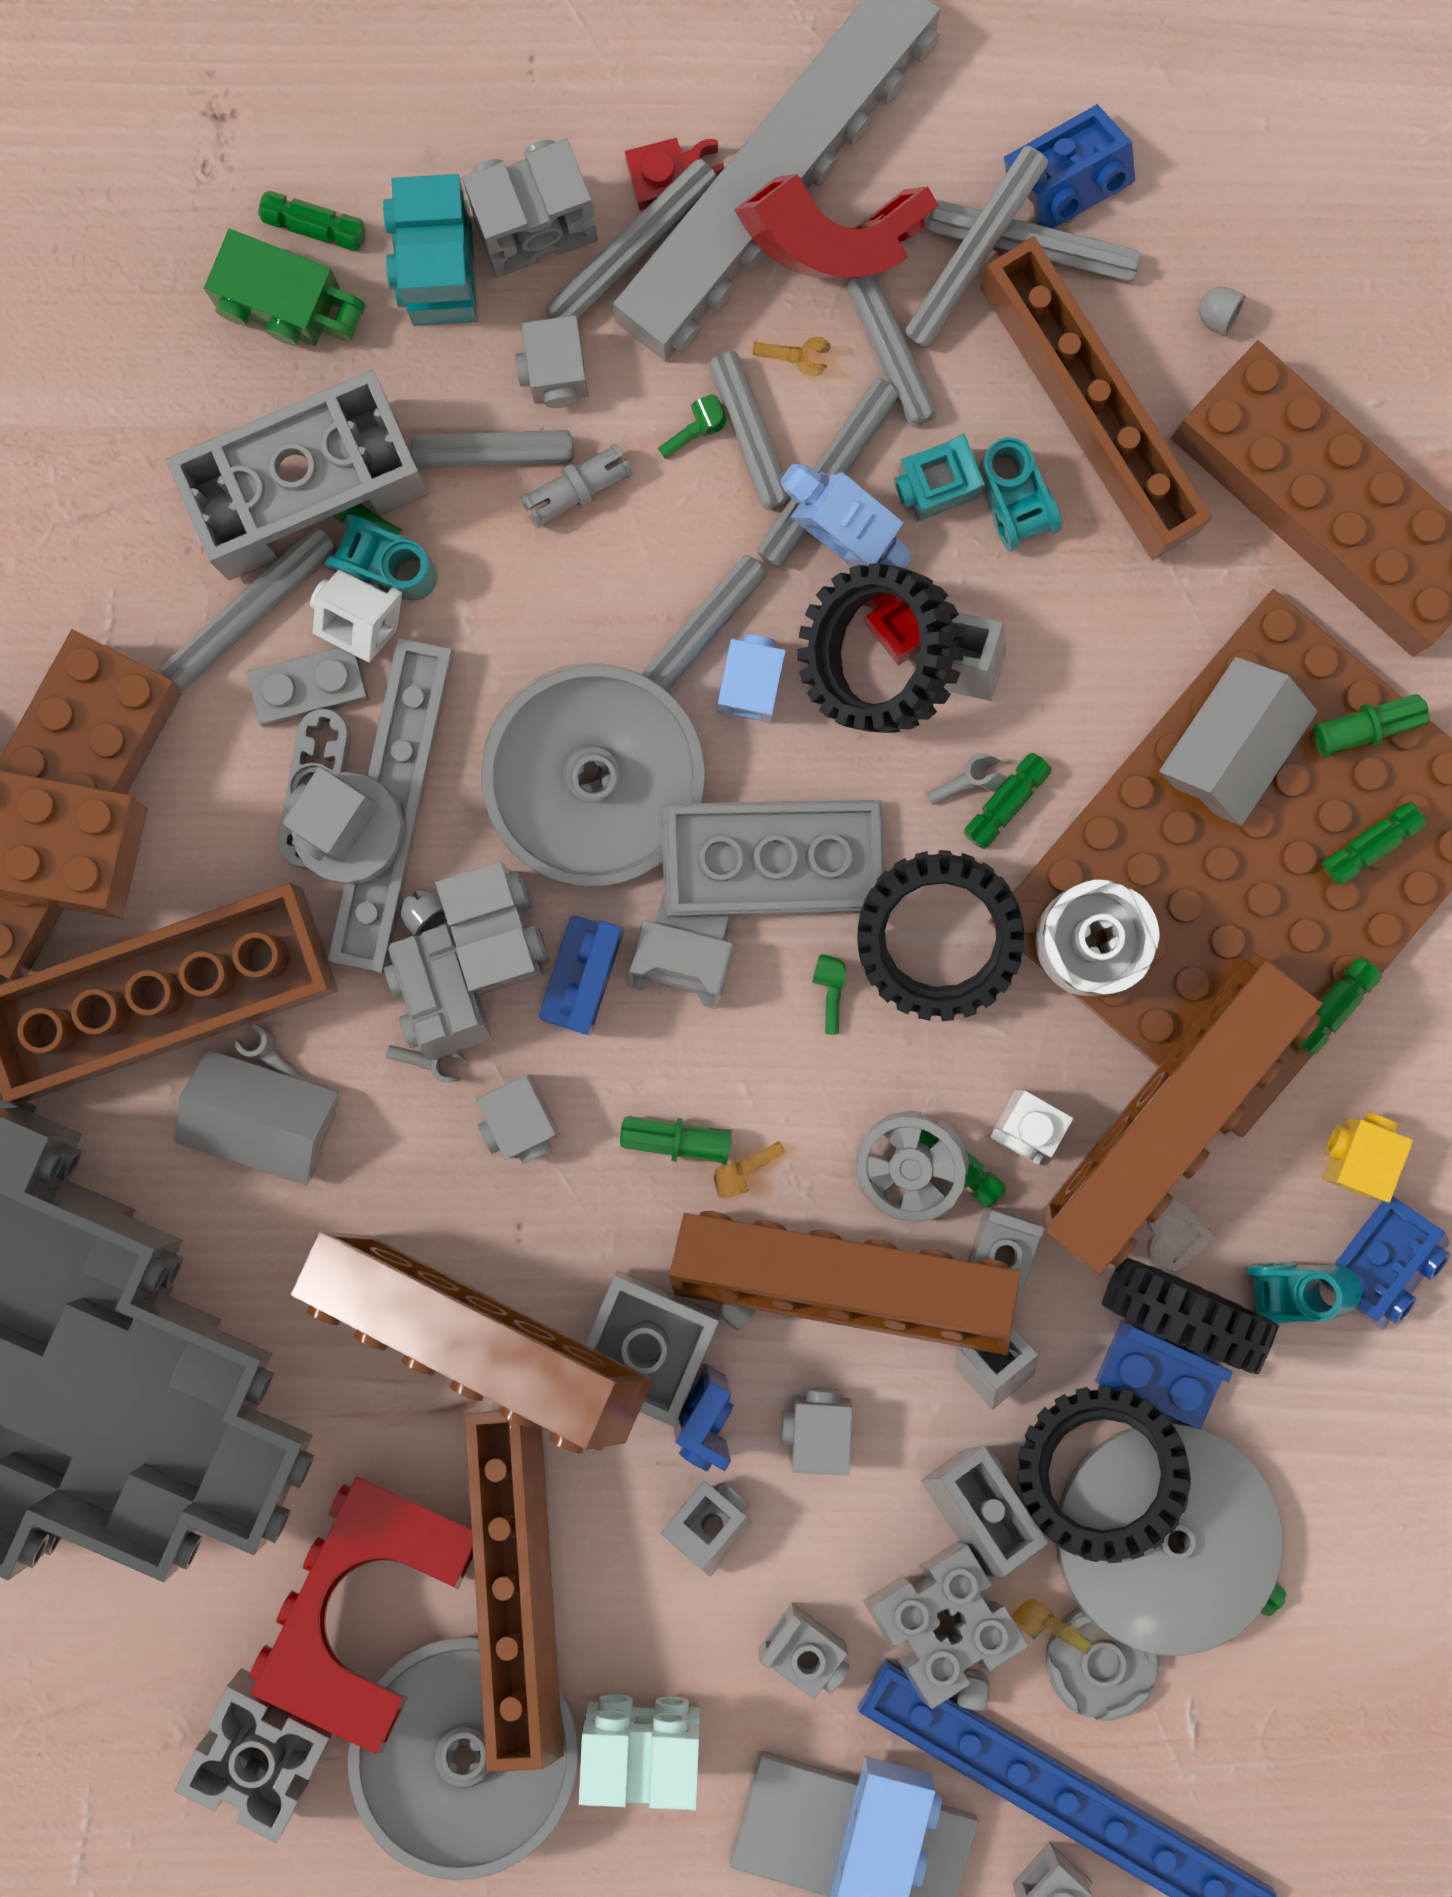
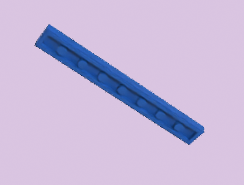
(1054, 1792)

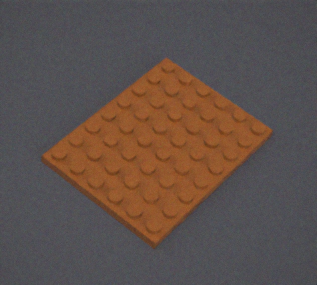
(1260, 883)

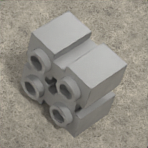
(531, 206)
(490, 927)
(979, 1634)
(228, 1771)

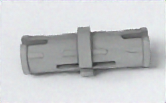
(576, 485)

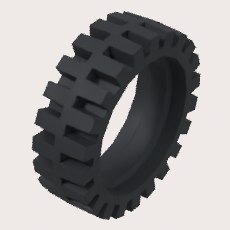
(827, 636)
(950, 999)
(1190, 1315)
(1119, 1406)

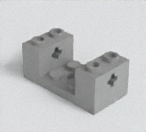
(351, 455)

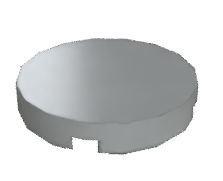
(375, 846)
(1106, 1681)

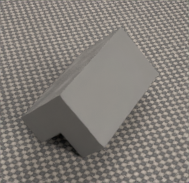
(1239, 739)
(255, 1116)

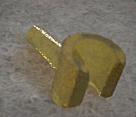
(796, 354)
(731, 1179)
(1035, 1617)

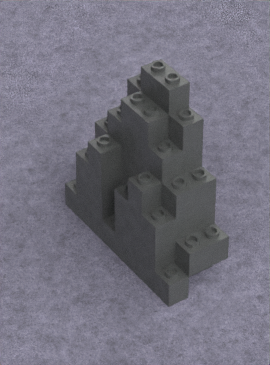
(115, 1399)

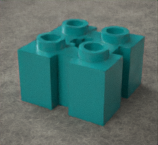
(431, 249)

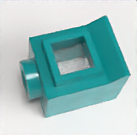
(939, 478)

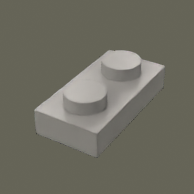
(306, 684)

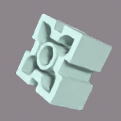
(640, 1753)

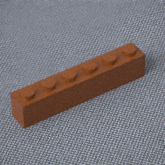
(1093, 398)
(846, 1281)
(513, 1593)

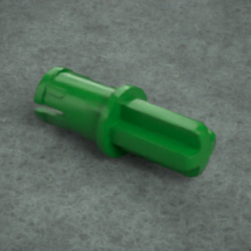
(1370, 725)
(675, 1139)

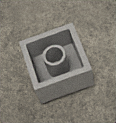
(655, 1336)

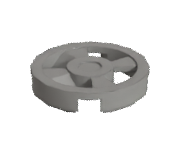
(913, 1166)

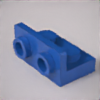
(1085, 165)
(581, 974)
(1391, 1260)
(1165, 1374)
(702, 1419)

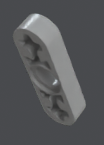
(305, 745)

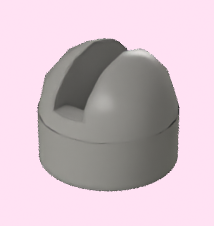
(1220, 309)
(422, 912)

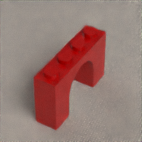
(301, 1668)

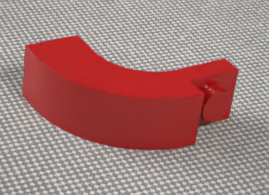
(803, 239)

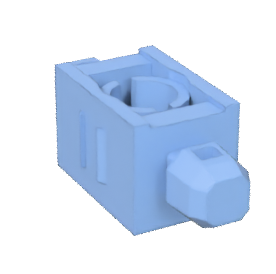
(845, 517)

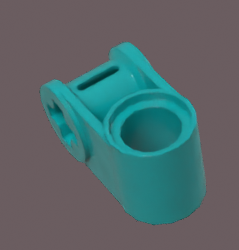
(1018, 497)
(376, 554)
(1292, 1293)

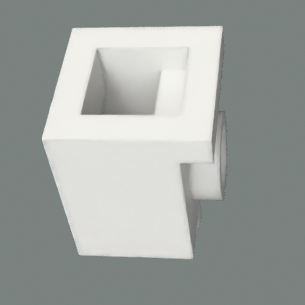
(355, 614)
(1030, 1127)

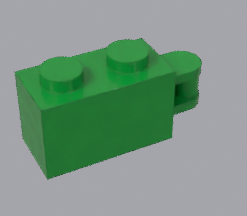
(279, 292)

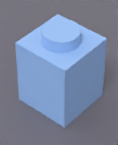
(751, 678)

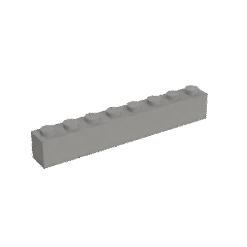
(798, 137)

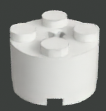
(1125, 955)

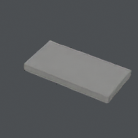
(770, 856)
(799, 1824)

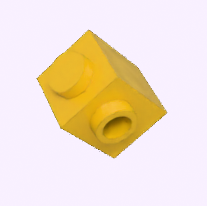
(1367, 1156)

